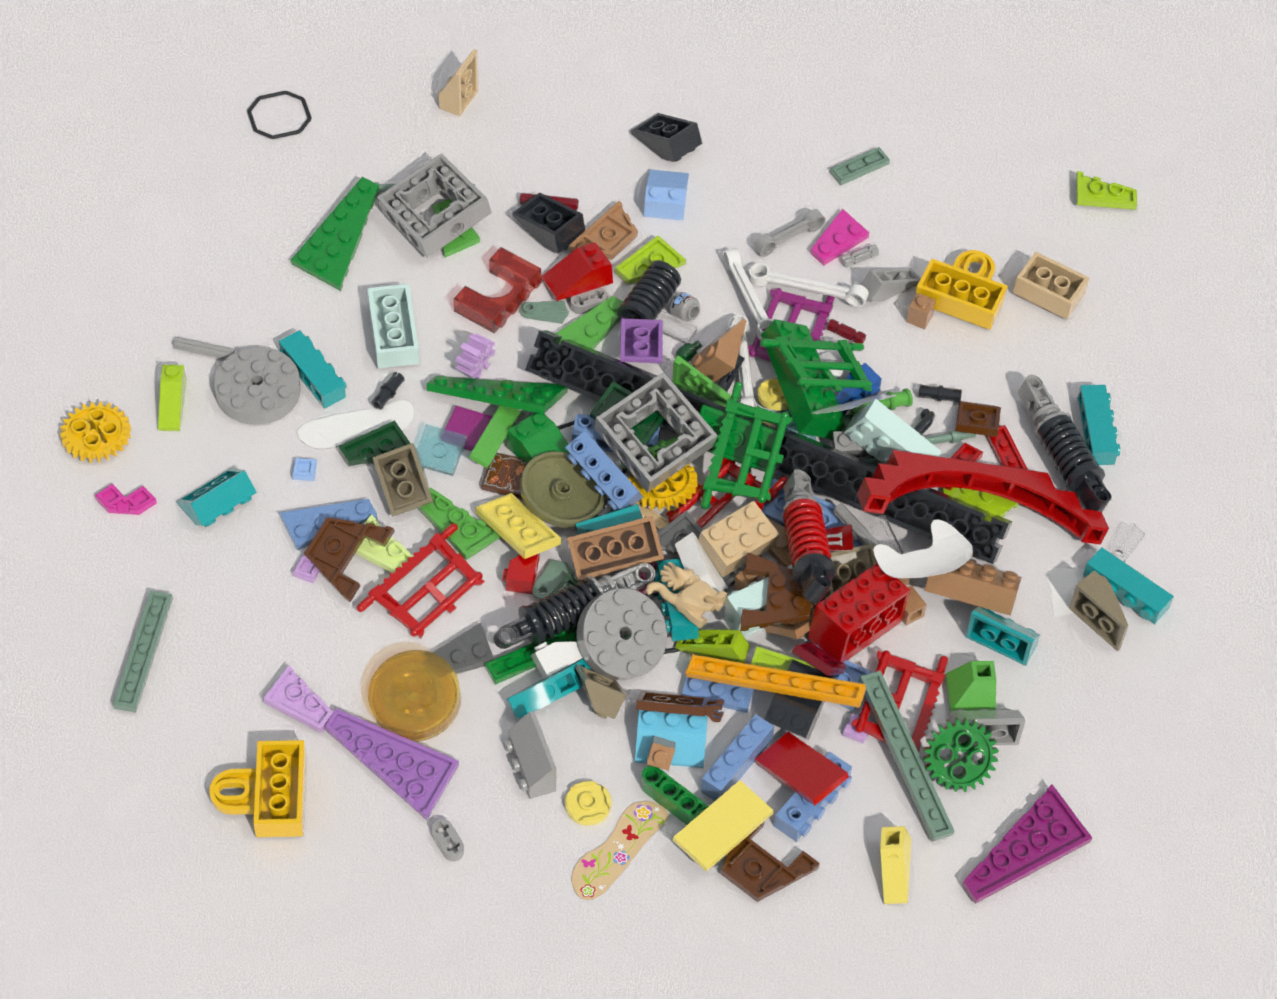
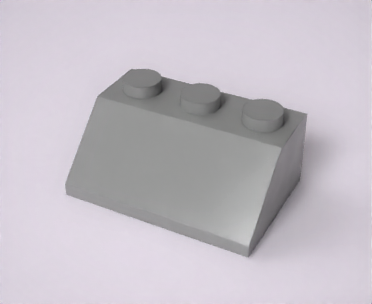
(1004, 724)
(531, 757)

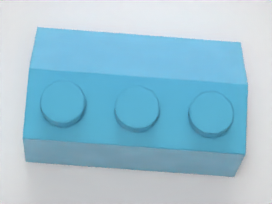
(685, 730)

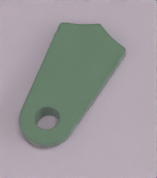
(545, 311)
(551, 578)

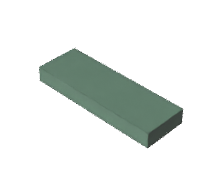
(859, 166)

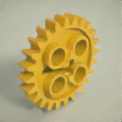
(106, 425)
(670, 491)

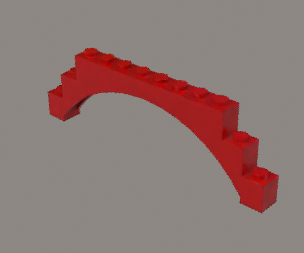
(1033, 489)

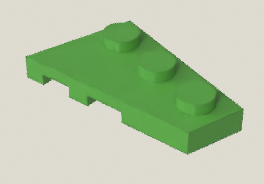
(690, 377)

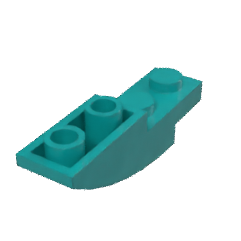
(546, 690)

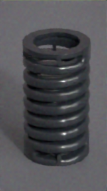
(650, 292)

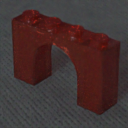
(494, 311)

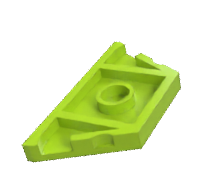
(992, 503)

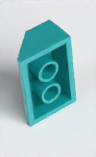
(217, 497)
(1002, 635)

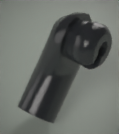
(927, 420)

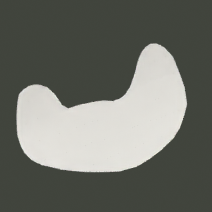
(945, 555)

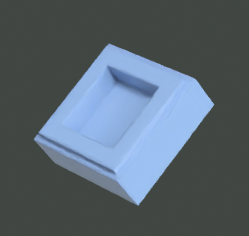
(304, 469)

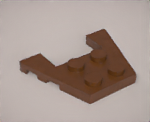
(335, 547)
(784, 597)
(761, 873)

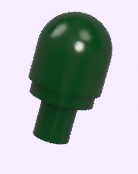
(688, 350)

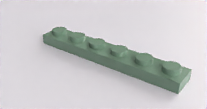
(142, 651)

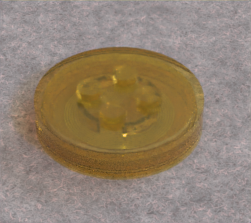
(415, 695)

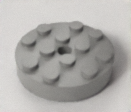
(257, 385)
(600, 637)

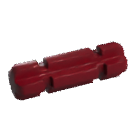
(846, 331)

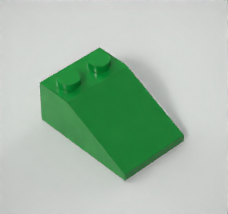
(534, 437)

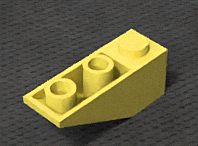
(895, 864)

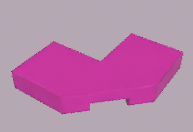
(135, 503)

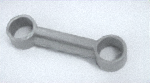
(767, 244)

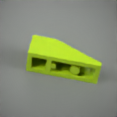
(171, 397)
(717, 644)

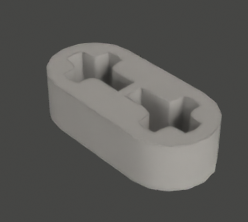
(588, 300)
(443, 842)

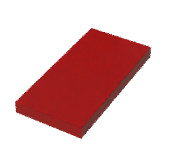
(801, 768)

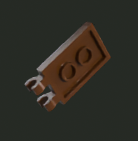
(681, 704)

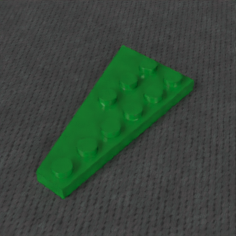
(337, 238)
(507, 393)

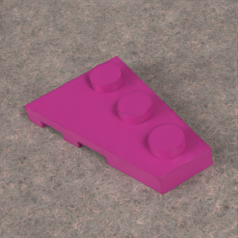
(839, 238)

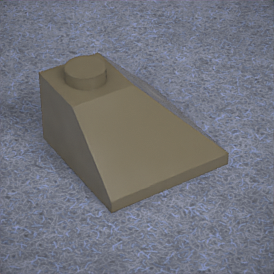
(602, 693)

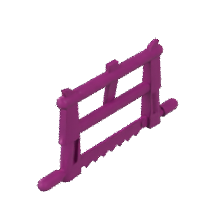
(798, 303)

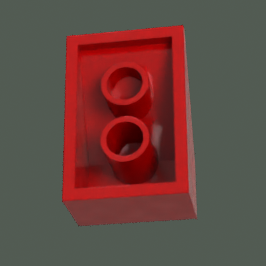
(579, 272)

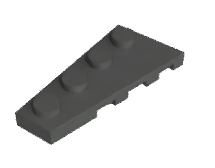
(680, 528)

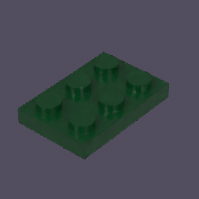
(643, 430)

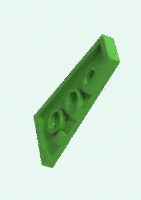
(593, 325)
(471, 533)

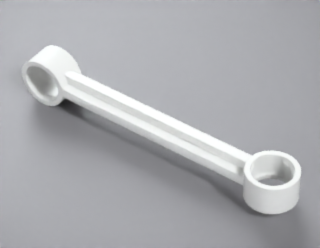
(733, 262)
(809, 285)
(745, 371)

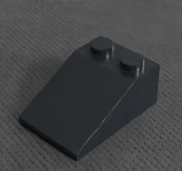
(668, 136)
(550, 222)
(796, 713)

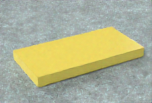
(518, 525)
(723, 825)

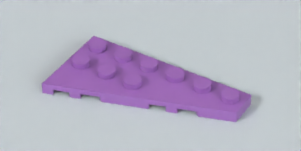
(403, 765)

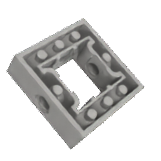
(437, 175)
(660, 395)

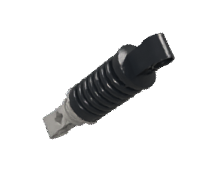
(1064, 445)
(564, 608)

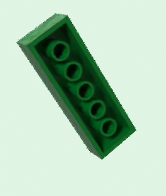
(800, 400)

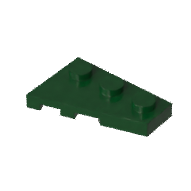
(374, 443)

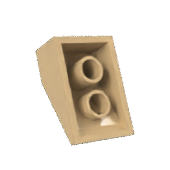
(460, 87)

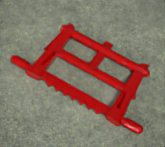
(728, 466)
(400, 612)
(908, 669)

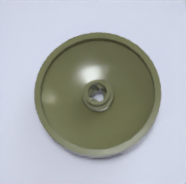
(559, 491)

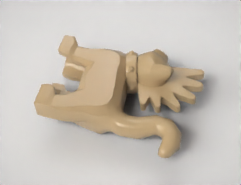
(695, 595)

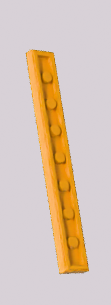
(776, 680)

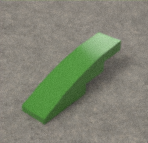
(494, 435)

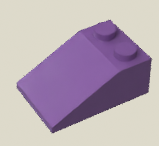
(641, 340)

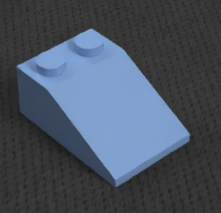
(666, 194)

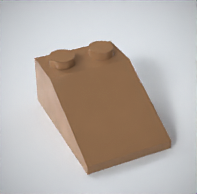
(721, 354)

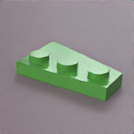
(463, 241)

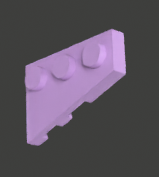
(297, 701)

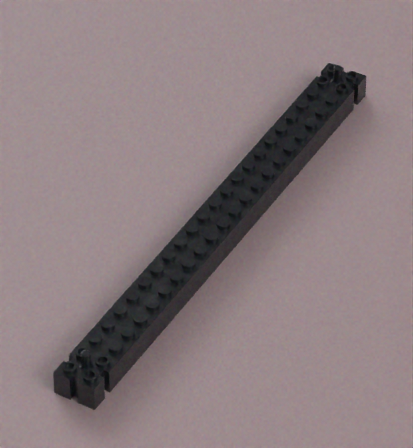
(829, 469)

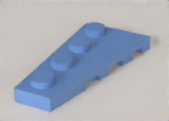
(305, 523)

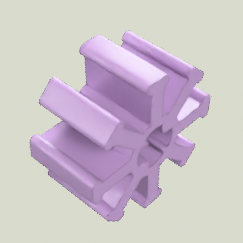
(475, 355)

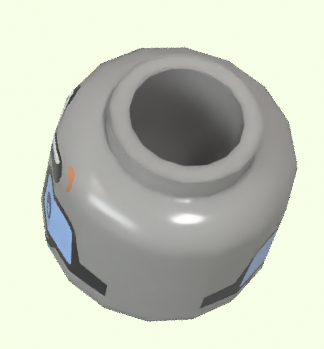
(684, 307)

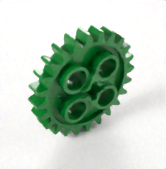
(972, 770)

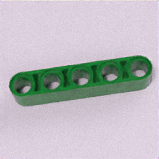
(675, 802)

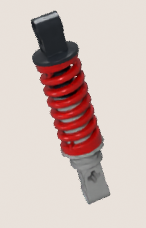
(807, 538)

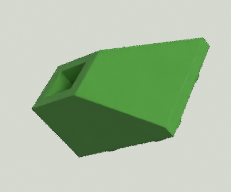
(972, 686)

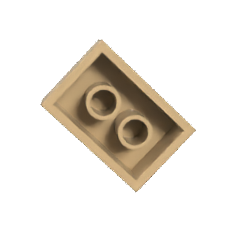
(1051, 285)
(737, 535)

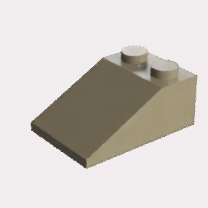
(403, 479)
(850, 565)
(1099, 608)

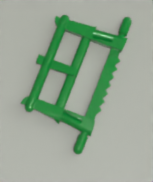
(797, 367)
(739, 488)

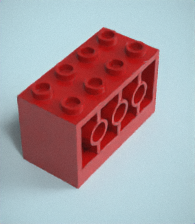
(858, 613)

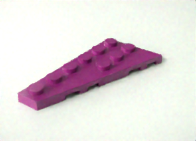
(1035, 841)

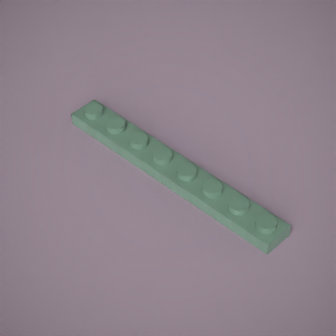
(906, 756)

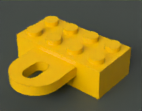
(963, 293)
(271, 789)

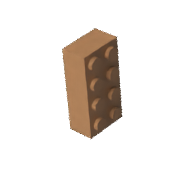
(615, 548)
(978, 586)

